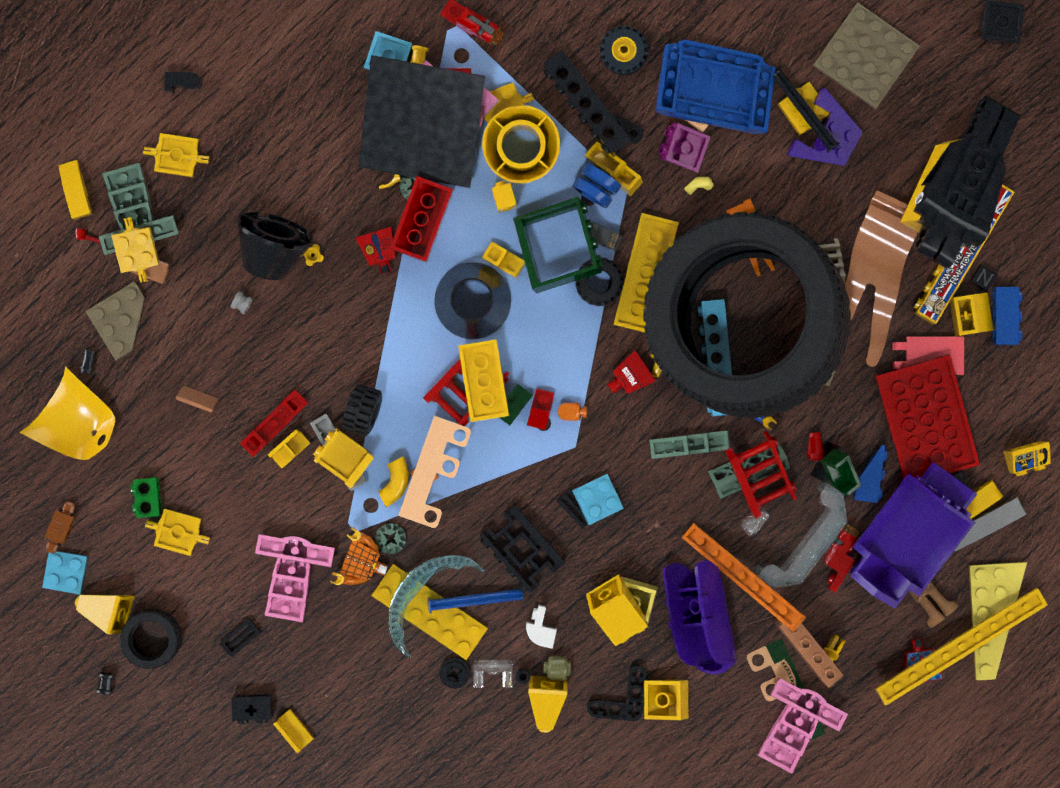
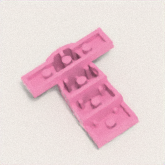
(291, 573)
(797, 724)

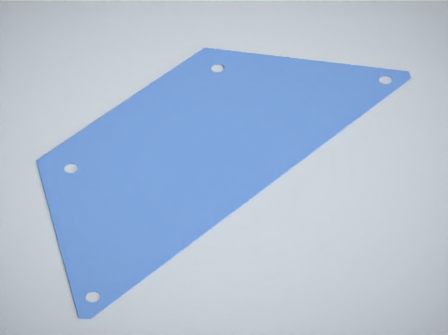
(541, 344)

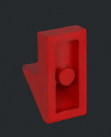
(540, 409)

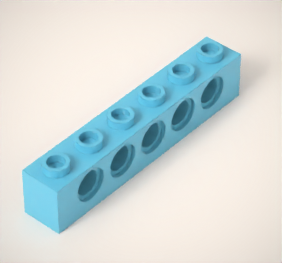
(716, 308)

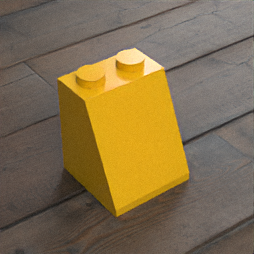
(616, 610)

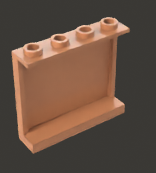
(811, 653)

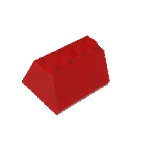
(421, 219)

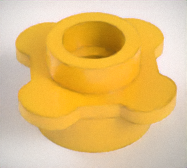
(317, 258)

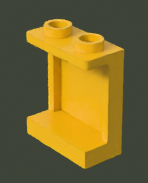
(343, 457)

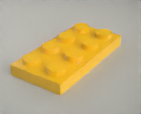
(483, 380)

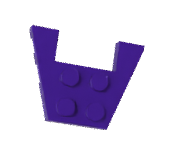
(840, 127)

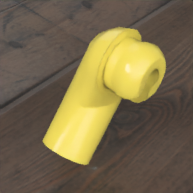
(699, 182)

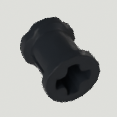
(105, 683)

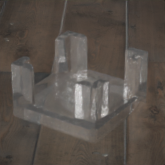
(493, 667)

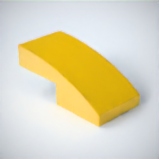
(504, 259)

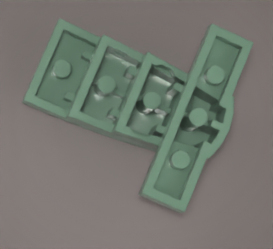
(131, 199)

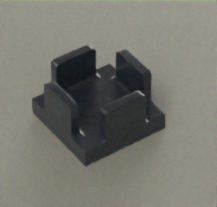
(1001, 22)

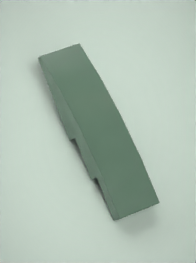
(690, 444)

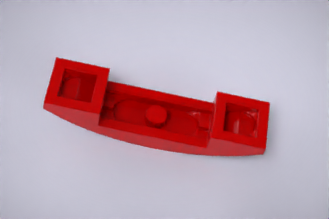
(274, 423)

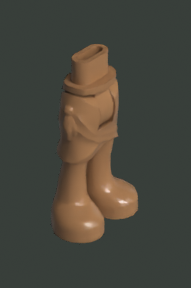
(935, 616)

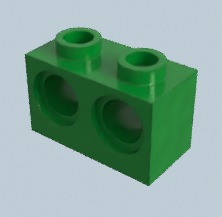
(152, 497)

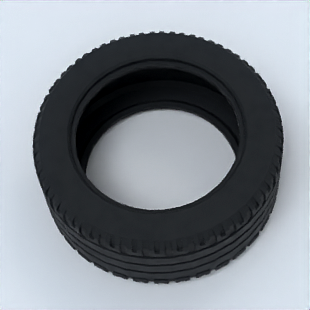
(697, 258)

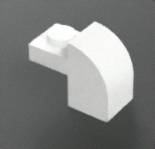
(538, 633)

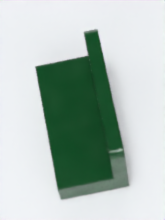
(516, 402)

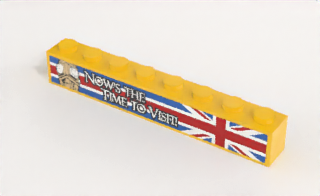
(946, 281)

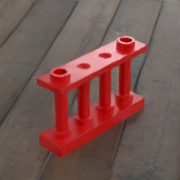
(447, 381)
(743, 474)

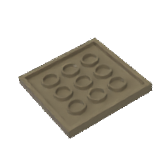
(866, 55)

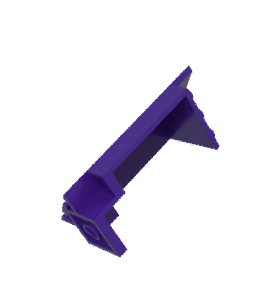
(913, 535)

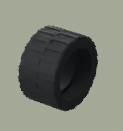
(134, 655)

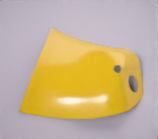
(70, 419)

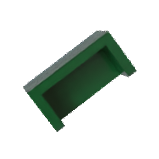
(841, 472)

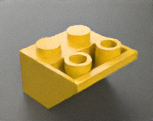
(971, 314)

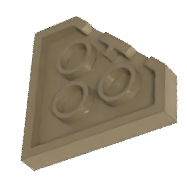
(119, 319)

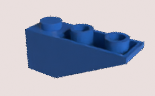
(871, 477)

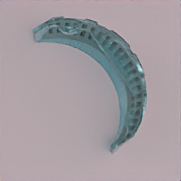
(410, 587)

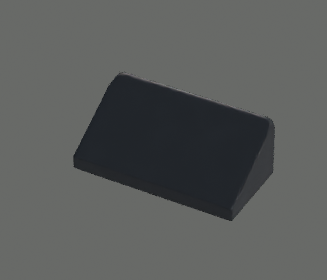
(819, 471)

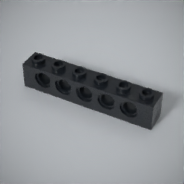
(560, 63)

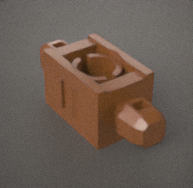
(60, 527)

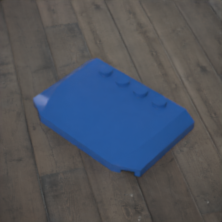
(715, 86)

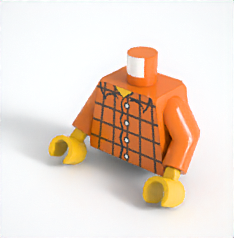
(360, 561)

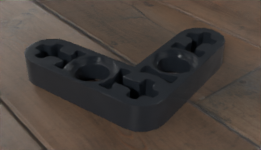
(624, 706)

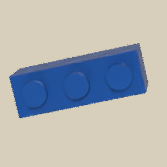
(1006, 315)

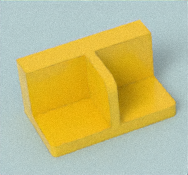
(289, 448)

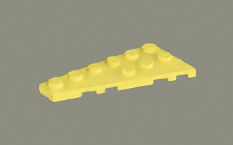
(991, 591)

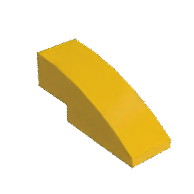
(615, 168)
(75, 190)

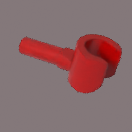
(81, 235)

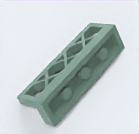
(730, 484)

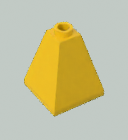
(106, 611)
(546, 700)

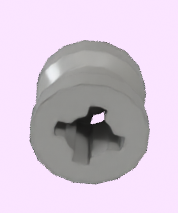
(241, 302)

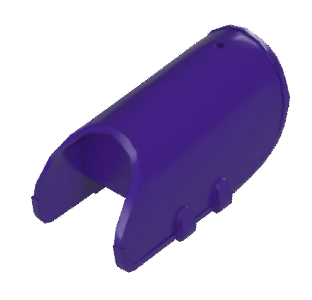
(699, 617)

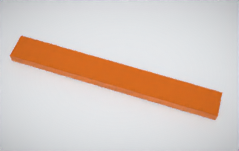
(744, 577)

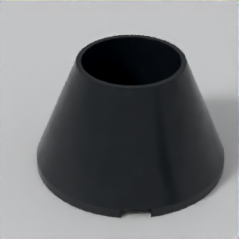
(271, 244)
(480, 326)

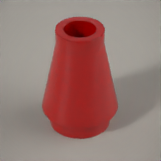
(815, 447)

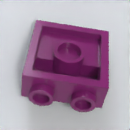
(684, 147)

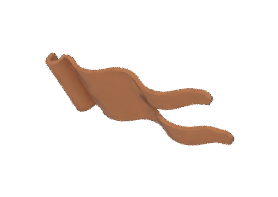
(879, 261)

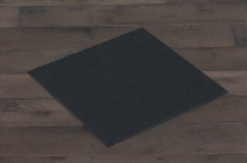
(421, 121)

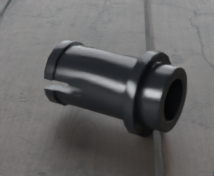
(88, 361)
(522, 680)

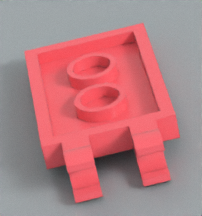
(926, 348)

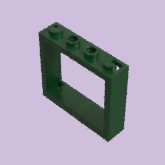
(528, 255)

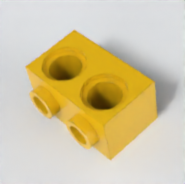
(504, 196)

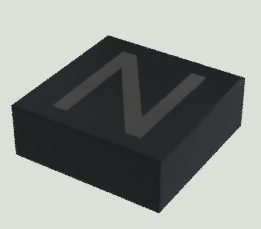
(984, 277)

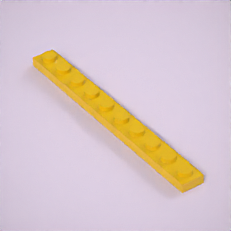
(961, 646)

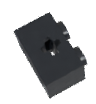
(261, 702)

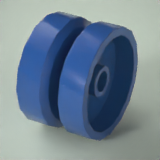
(597, 184)

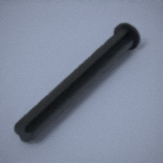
(805, 111)

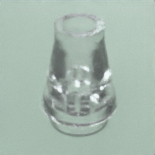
(752, 525)

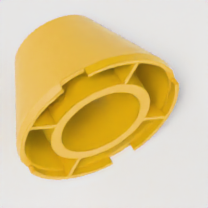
(515, 119)

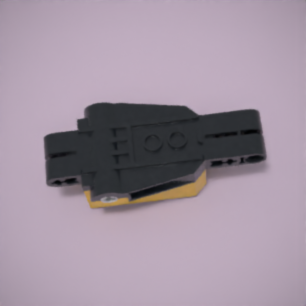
(961, 186)

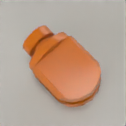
(572, 411)

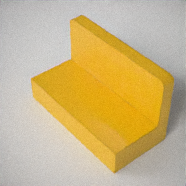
(293, 730)

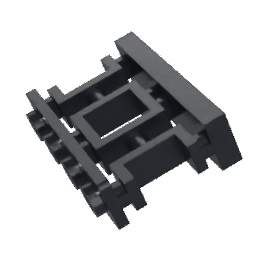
(533, 539)

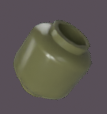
(557, 668)

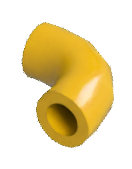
(398, 482)

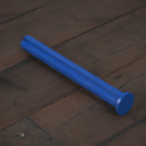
(477, 599)

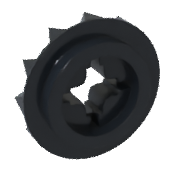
(451, 681)

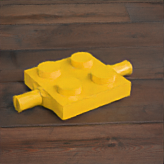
(507, 97)
(793, 115)
(176, 155)
(135, 249)
(177, 532)

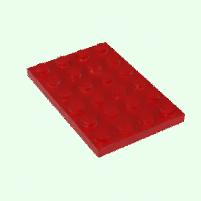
(927, 417)

